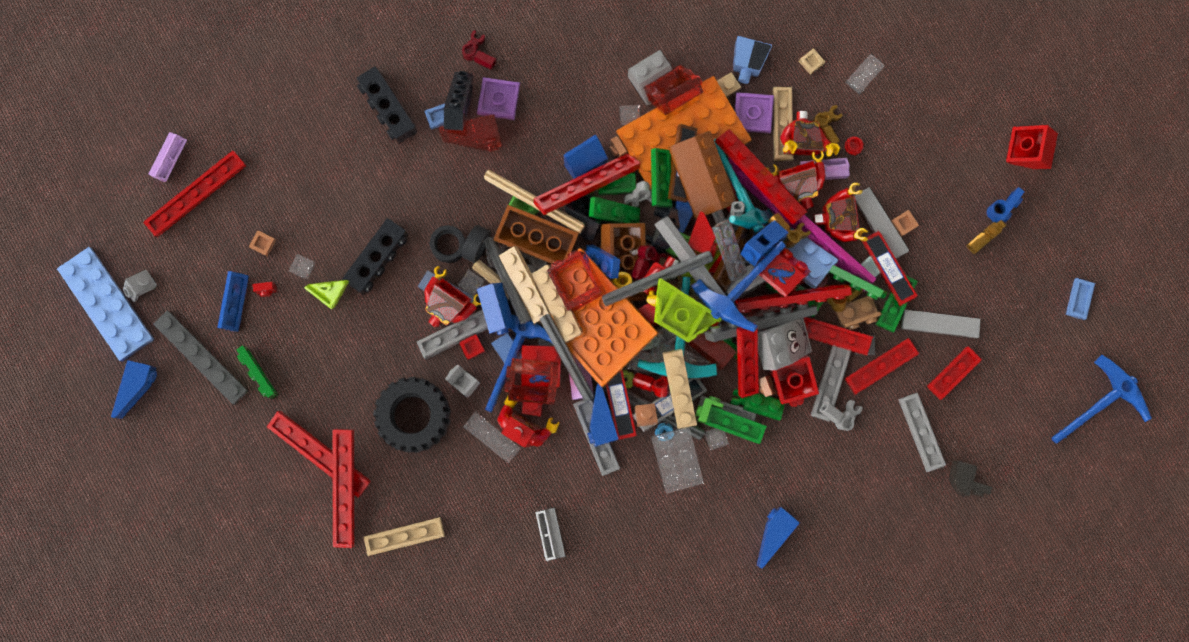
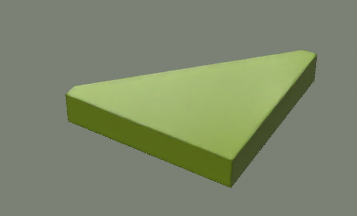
(328, 292)

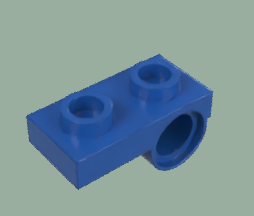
(1005, 206)

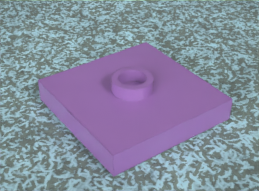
(498, 98)
(755, 111)

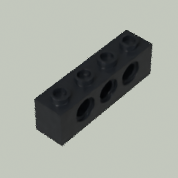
(373, 79)
(458, 101)
(388, 230)

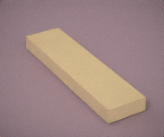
(781, 118)
(404, 536)

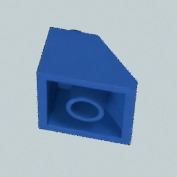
(585, 157)

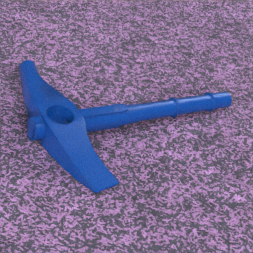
(723, 306)
(528, 330)
(1123, 386)

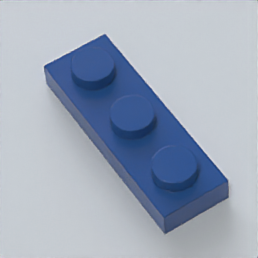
(605, 261)
(233, 301)

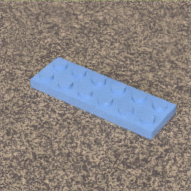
(105, 304)

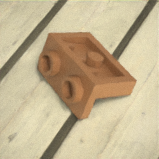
(858, 312)

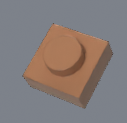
(617, 147)
(905, 223)
(262, 243)
(766, 386)
(646, 415)

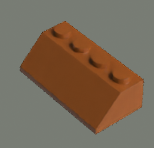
(702, 174)
(535, 235)
(623, 243)

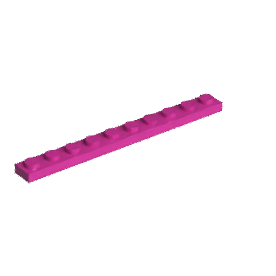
(817, 236)

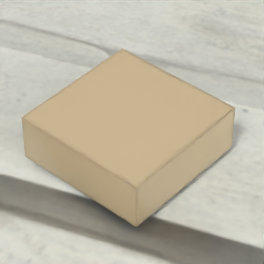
(811, 61)

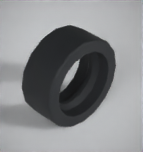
(434, 239)
(474, 244)

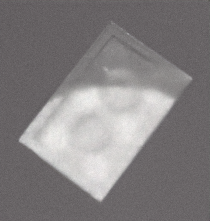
(677, 459)

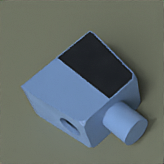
(749, 58)

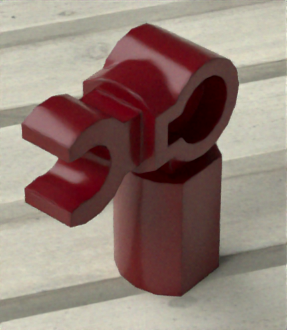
(470, 52)
(646, 254)

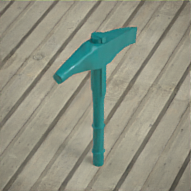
(753, 217)
(693, 371)

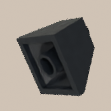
(579, 210)

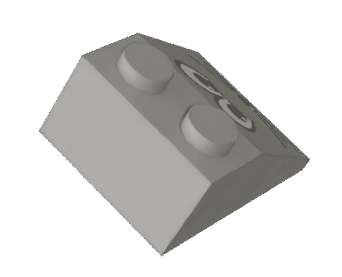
(783, 344)

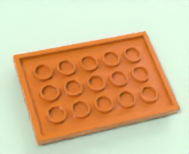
(655, 130)
(611, 332)

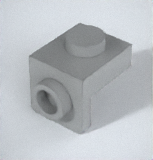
(138, 285)
(462, 381)

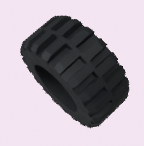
(386, 409)

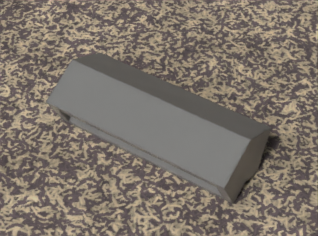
(550, 534)

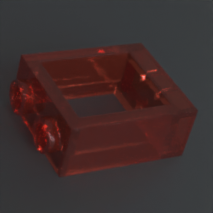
(673, 89)
(585, 298)
(714, 352)
(530, 393)

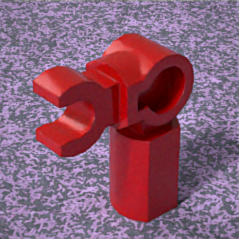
(659, 386)

